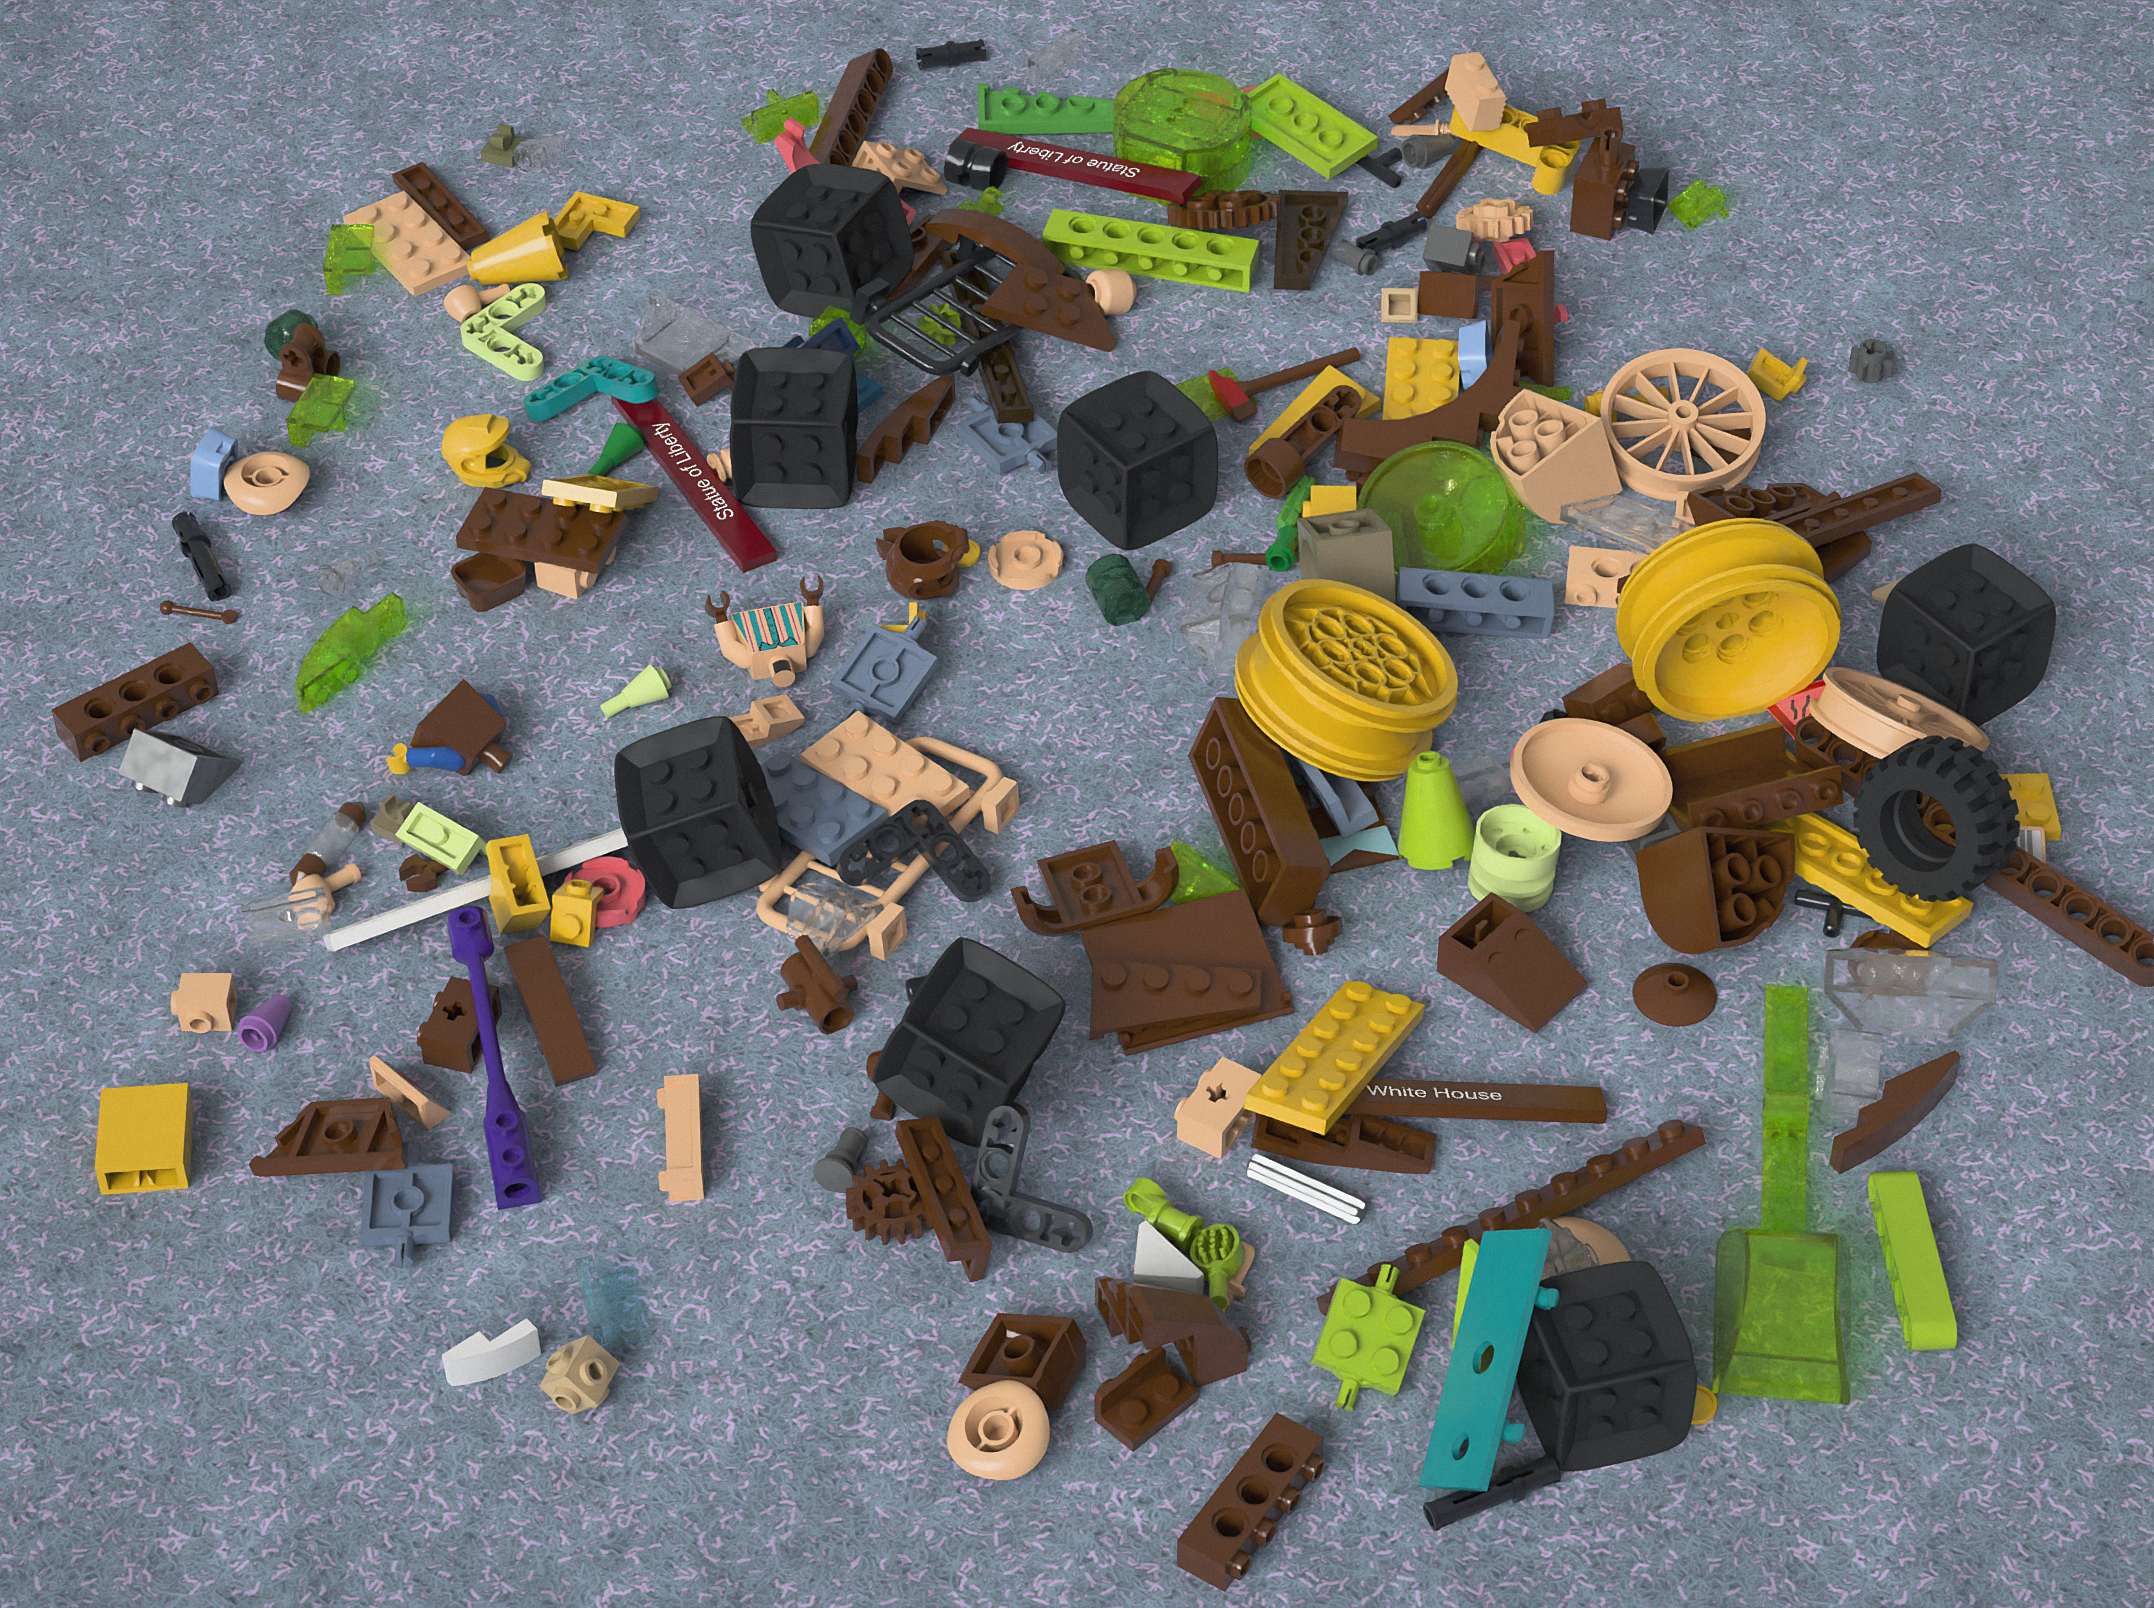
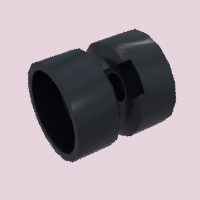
(975, 166)

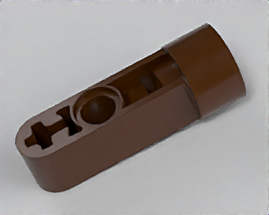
(1282, 460)

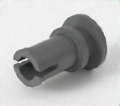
(840, 1164)

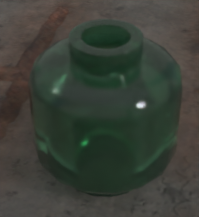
(281, 329)

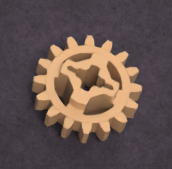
(1495, 219)

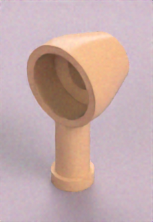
(466, 301)
(332, 883)

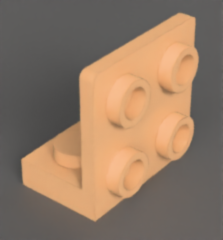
(902, 166)

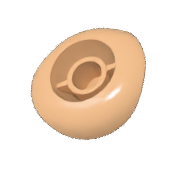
(266, 482)
(999, 1431)

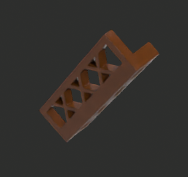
(945, 1194)

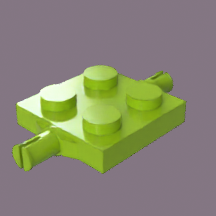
(1367, 1337)

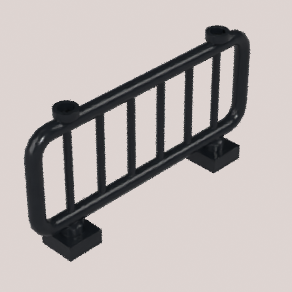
(873, 309)

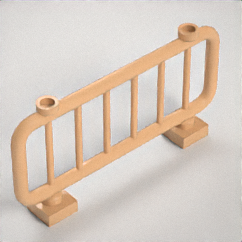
(996, 798)

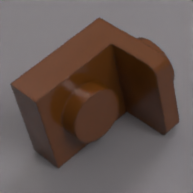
(707, 378)

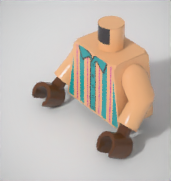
(772, 638)

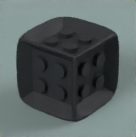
(830, 235)
(794, 428)
(1137, 459)
(1967, 633)
(697, 812)
(968, 1039)
(1608, 1368)

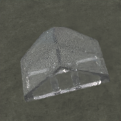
(829, 914)

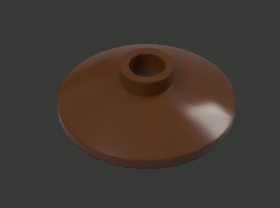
(1674, 994)

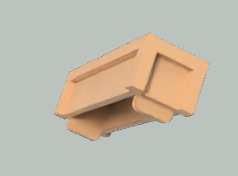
(683, 1138)

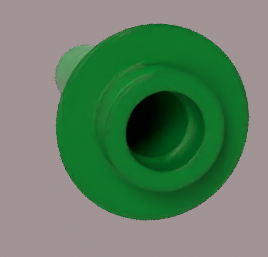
(622, 444)

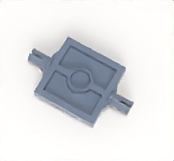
(1007, 444)
(885, 672)
(408, 1206)

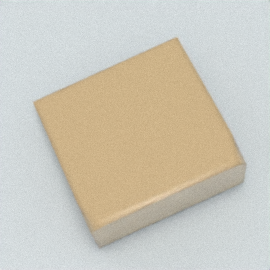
(1398, 305)

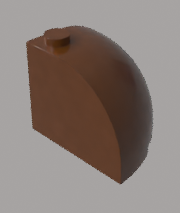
(1715, 886)

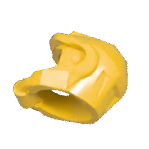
(472, 440)

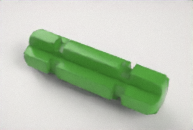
(1293, 505)

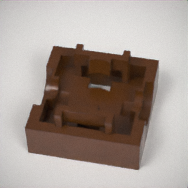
(1554, 129)

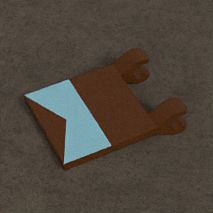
(1361, 849)

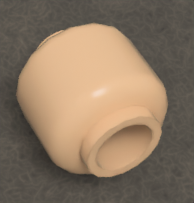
(1112, 290)

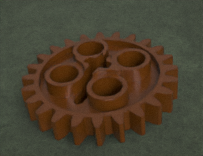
(1225, 209)

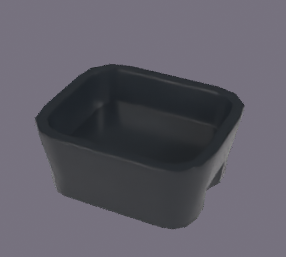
(1648, 199)

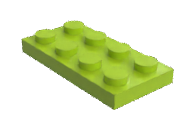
(1308, 127)

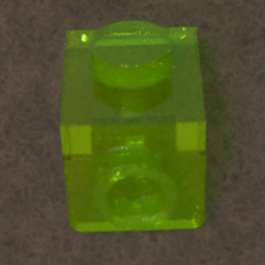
(1697, 204)

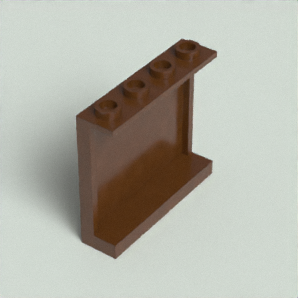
(1745, 780)

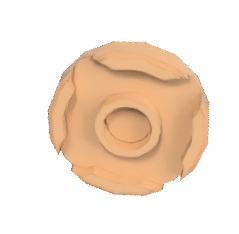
(1024, 570)

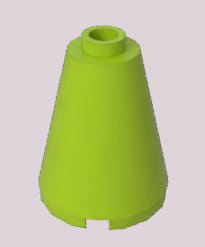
(1434, 815)

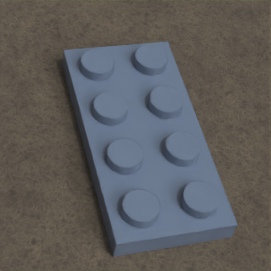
(817, 810)

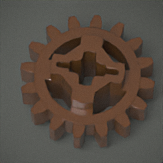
(892, 1203)

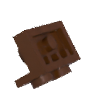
(1142, 1399)

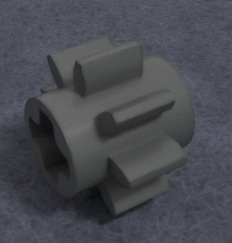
(1871, 361)

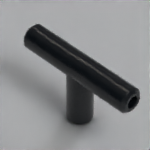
(1379, 166)
(1834, 907)

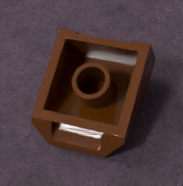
(1031, 1350)

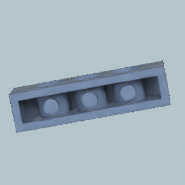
(1477, 602)

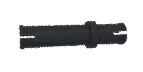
(196, 546)
(1508, 1485)

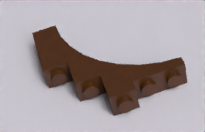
(1368, 443)

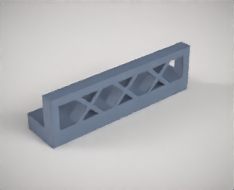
(1338, 797)

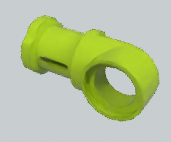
(1170, 1222)

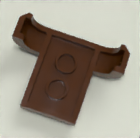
(1094, 889)

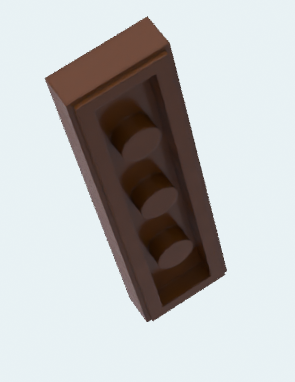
(441, 205)

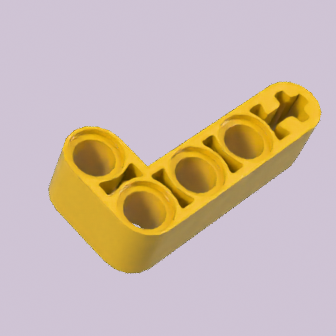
(1552, 162)

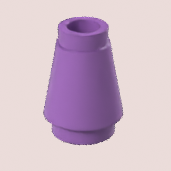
(265, 1024)

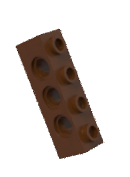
(135, 700)
(1267, 1474)

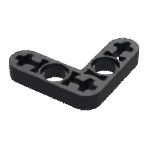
(914, 837)
(1004, 1192)

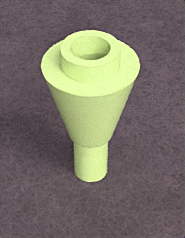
(645, 688)

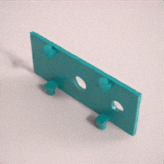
(1473, 1402)

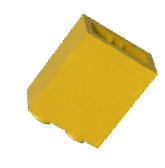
(144, 1138)

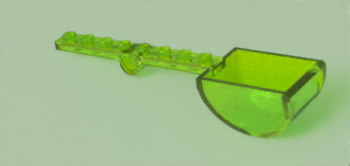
(1777, 1286)

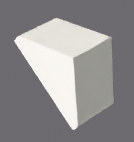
(1162, 1264)

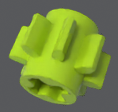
(935, 329)

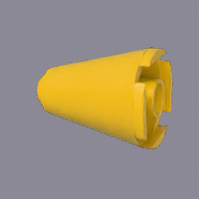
(521, 255)

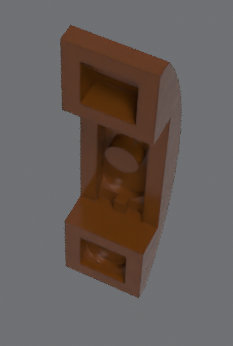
(994, 234)

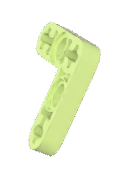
(486, 333)

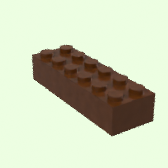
(1258, 814)

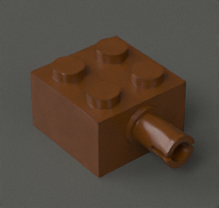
(1603, 186)

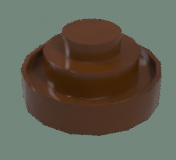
(1312, 930)

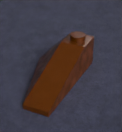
(1773, 504)

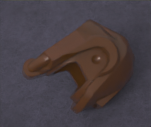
(921, 570)

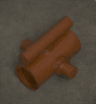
(816, 988)

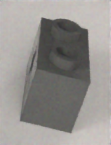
(1453, 251)

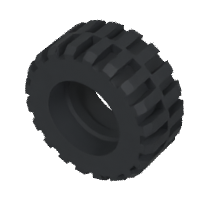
(1970, 794)

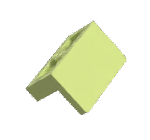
(441, 838)

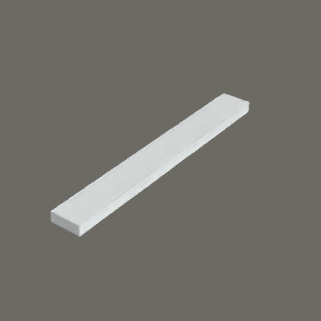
(467, 892)

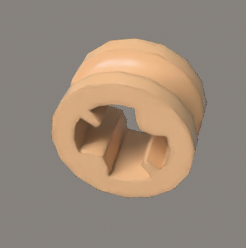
(721, 464)

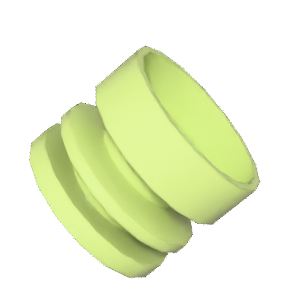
(1514, 857)

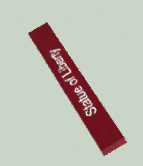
(1089, 167)
(699, 484)

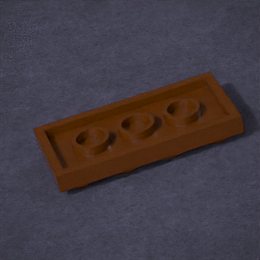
(541, 531)

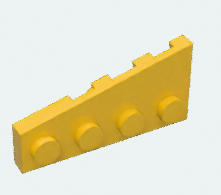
(1312, 395)

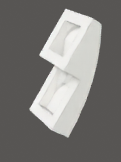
(480, 1360)

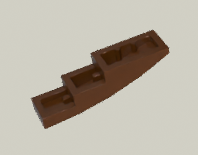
(910, 422)
(550, 1011)
(1903, 1105)
(1350, 1143)

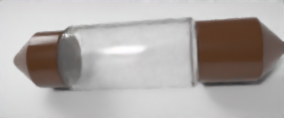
(330, 842)

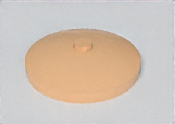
(1591, 779)

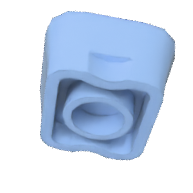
(1474, 351)
(210, 463)

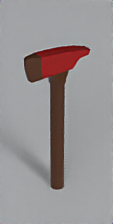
(1235, 395)

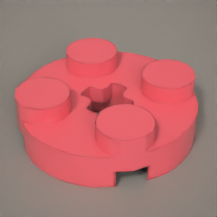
(625, 885)

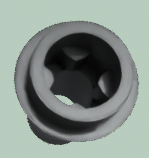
(1425, 149)

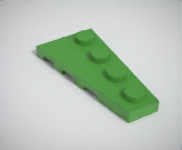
(1042, 114)

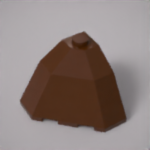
(1159, 1315)

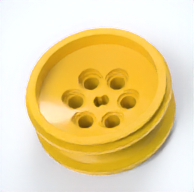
(1728, 620)
(1345, 679)

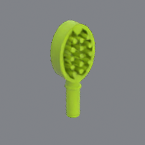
(1218, 1255)

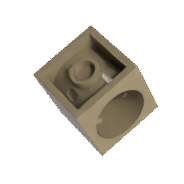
(1348, 549)

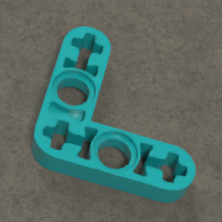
(593, 375)

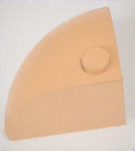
(1552, 454)

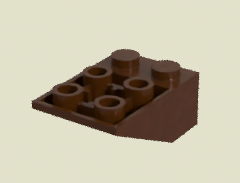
(1508, 963)

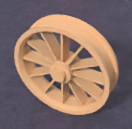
(1682, 423)
(1886, 715)

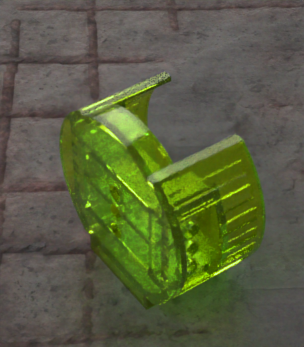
(1186, 125)

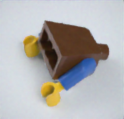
(456, 736)

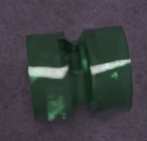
(1117, 589)

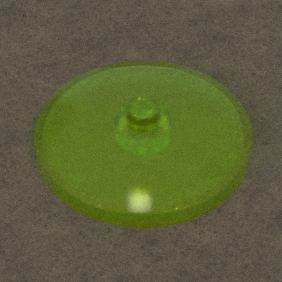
(1439, 503)

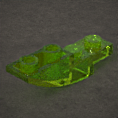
(338, 651)

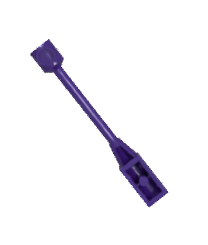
(504, 1122)

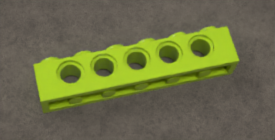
(1152, 250)

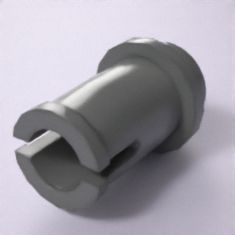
(1359, 259)

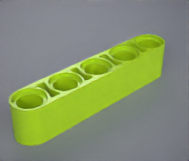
(1913, 1259)

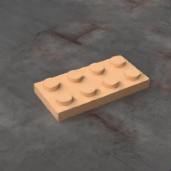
(411, 244)
(884, 768)

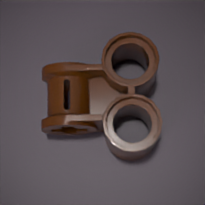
(302, 359)

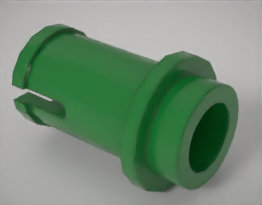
(1281, 553)

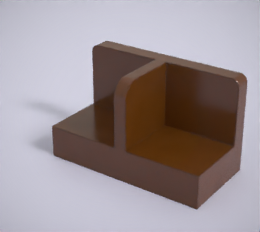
(1451, 293)

